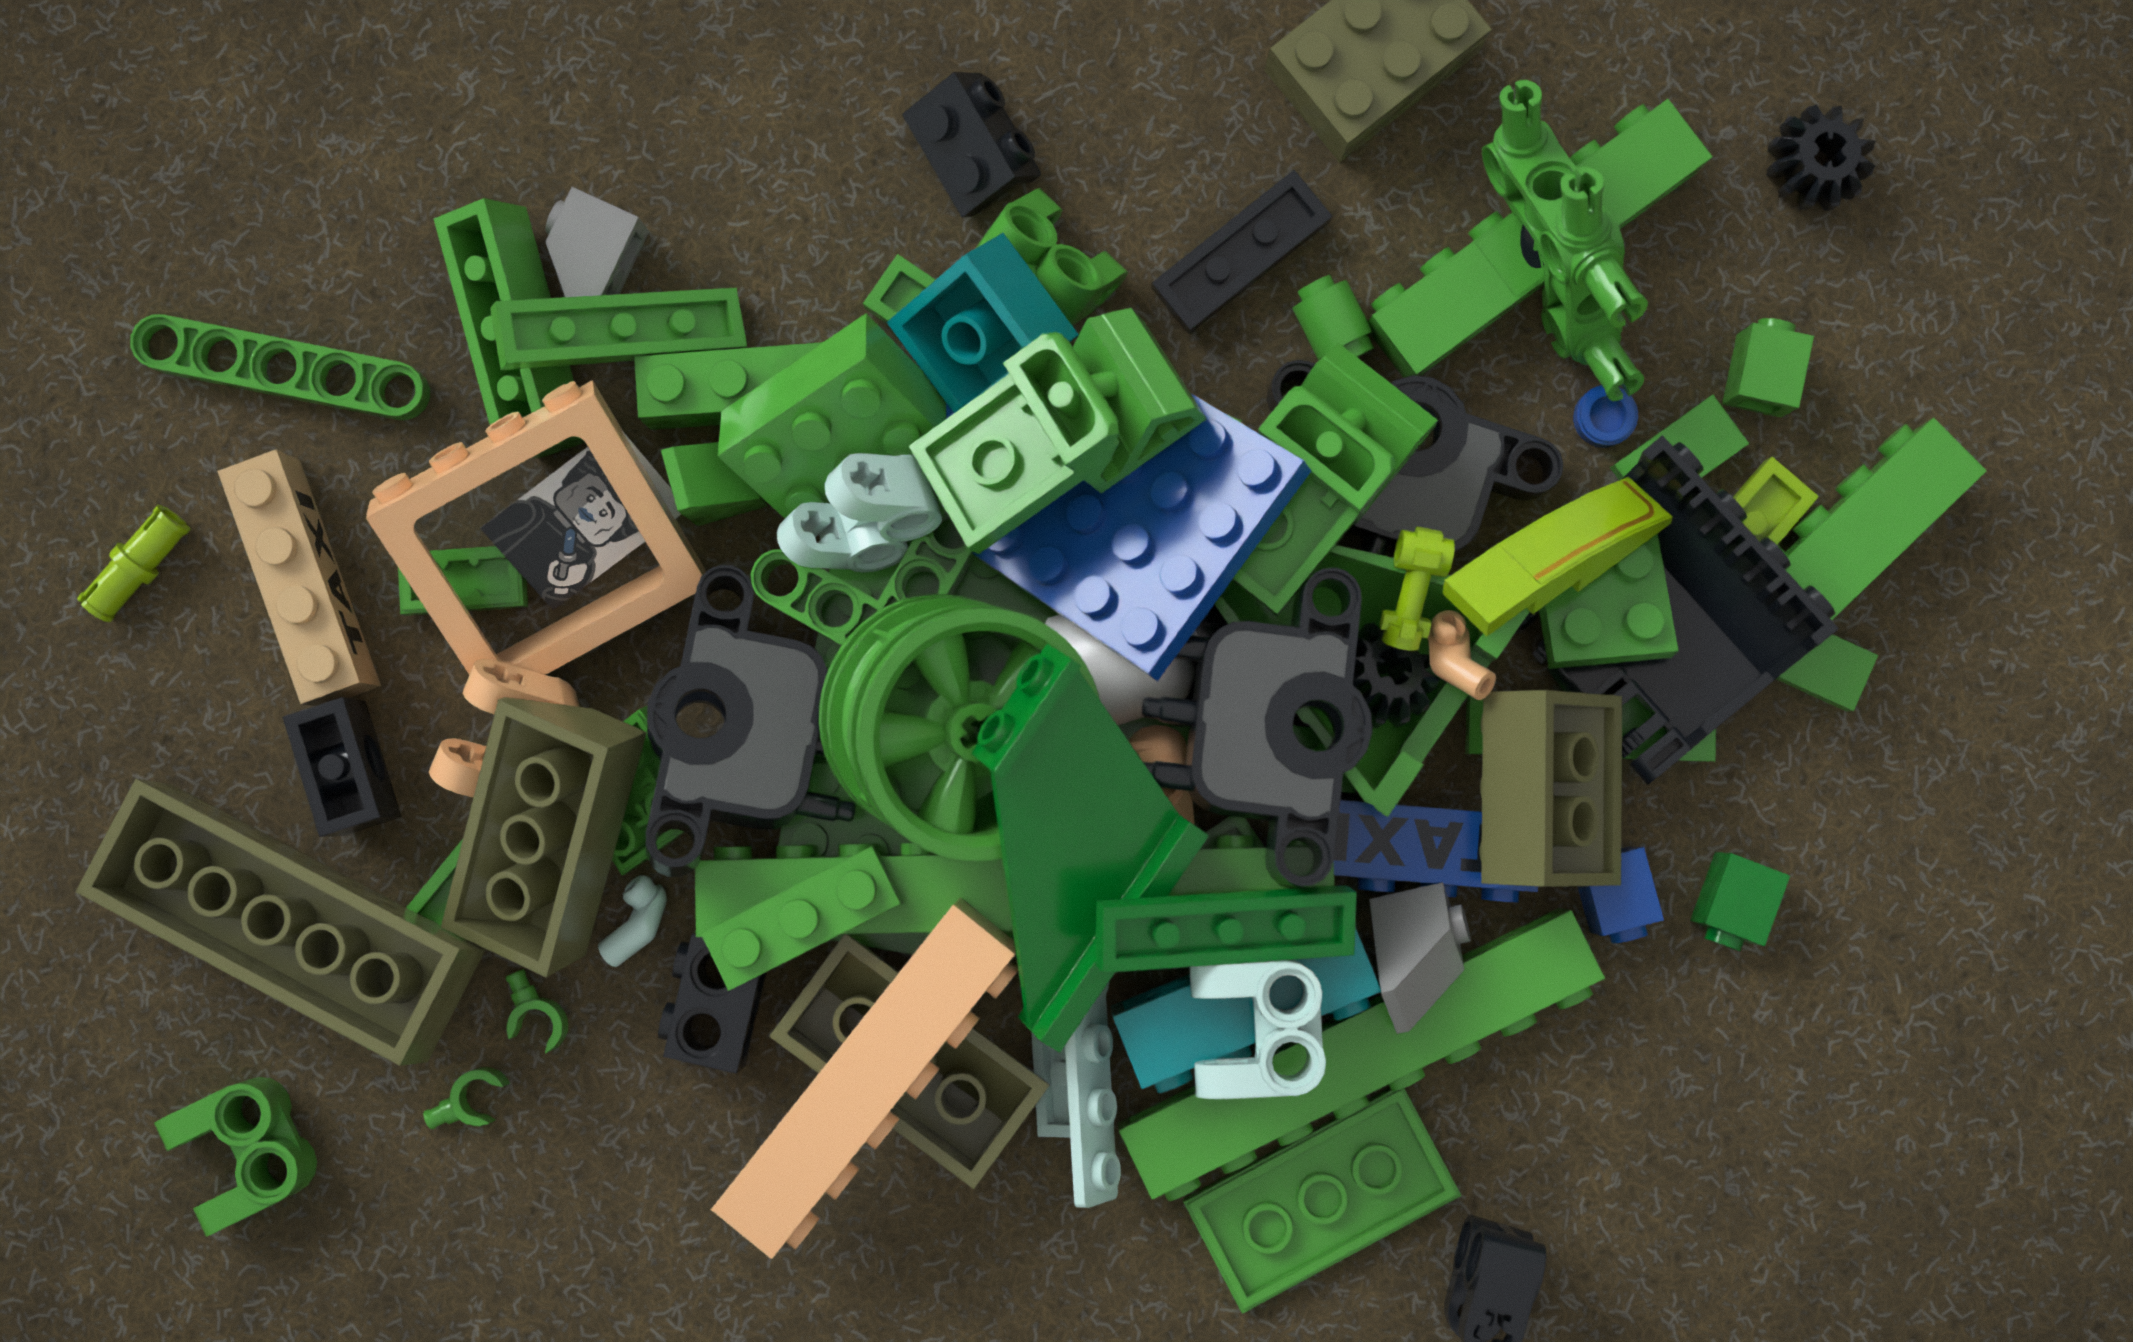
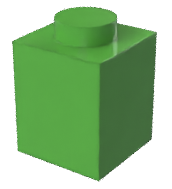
(1768, 368)

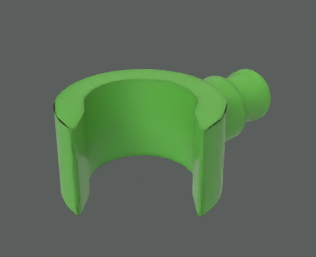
(525, 999)
(457, 1107)

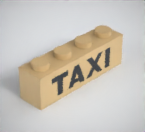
(299, 578)

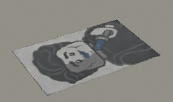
(570, 527)

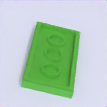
(1321, 1198)

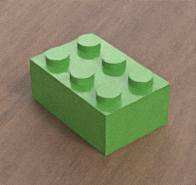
(830, 403)

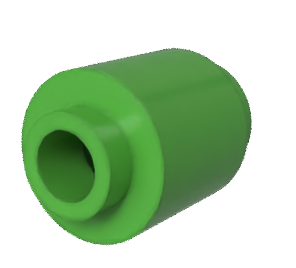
(1332, 316)

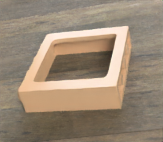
(509, 442)

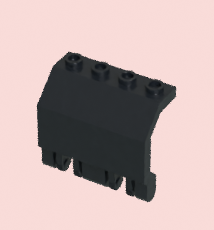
(1732, 614)

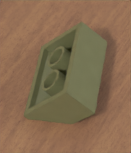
(1551, 789)

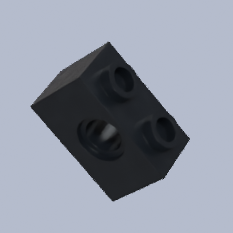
(341, 767)

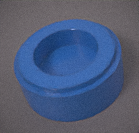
(1604, 421)

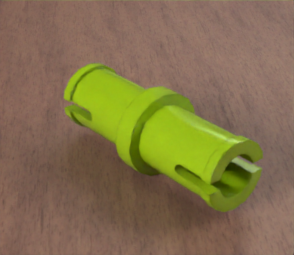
(133, 563)

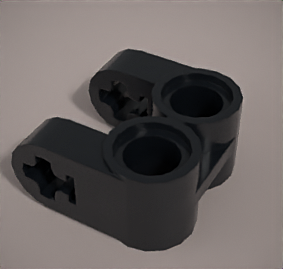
(1494, 1272)

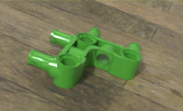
(1575, 240)

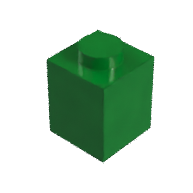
(1739, 901)

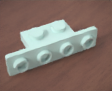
(1082, 1104)

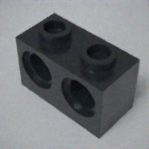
(697, 994)

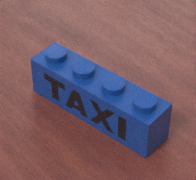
(1414, 847)

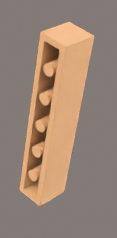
(866, 1078)

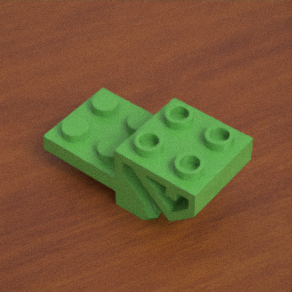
(1056, 422)
(1355, 440)

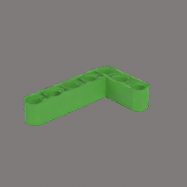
(818, 585)

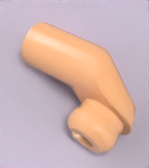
(1452, 656)

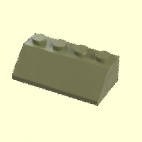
(542, 832)
(968, 1104)

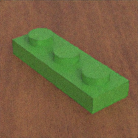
(801, 917)

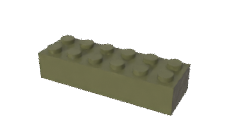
(281, 922)

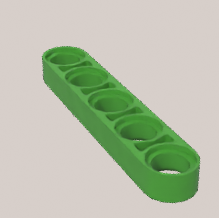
(253, 356)

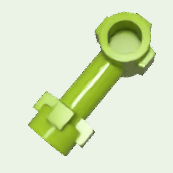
(1421, 555)

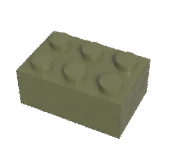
(1370, 61)

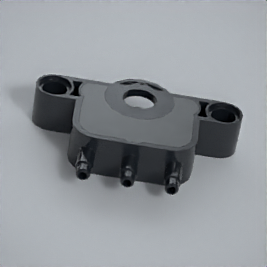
(1452, 479)
(1242, 717)
(763, 755)

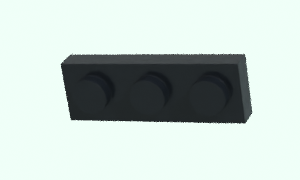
(1241, 252)

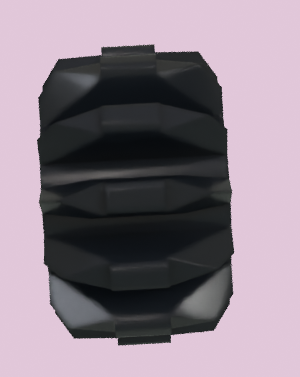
(1796, 162)
(1399, 693)

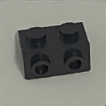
(971, 141)

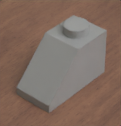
(592, 244)
(1417, 949)

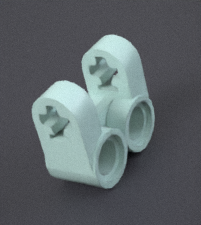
(863, 525)
(1273, 1027)

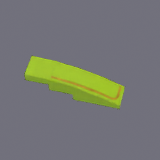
(1555, 553)

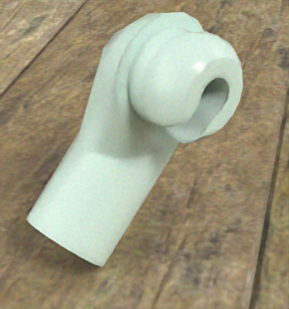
(641, 928)

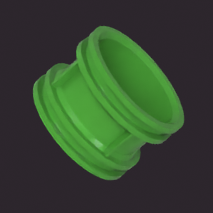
(865, 738)

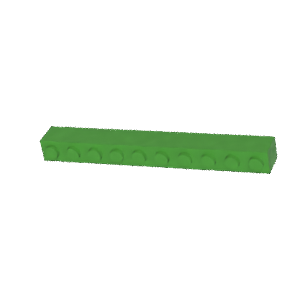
(934, 883)

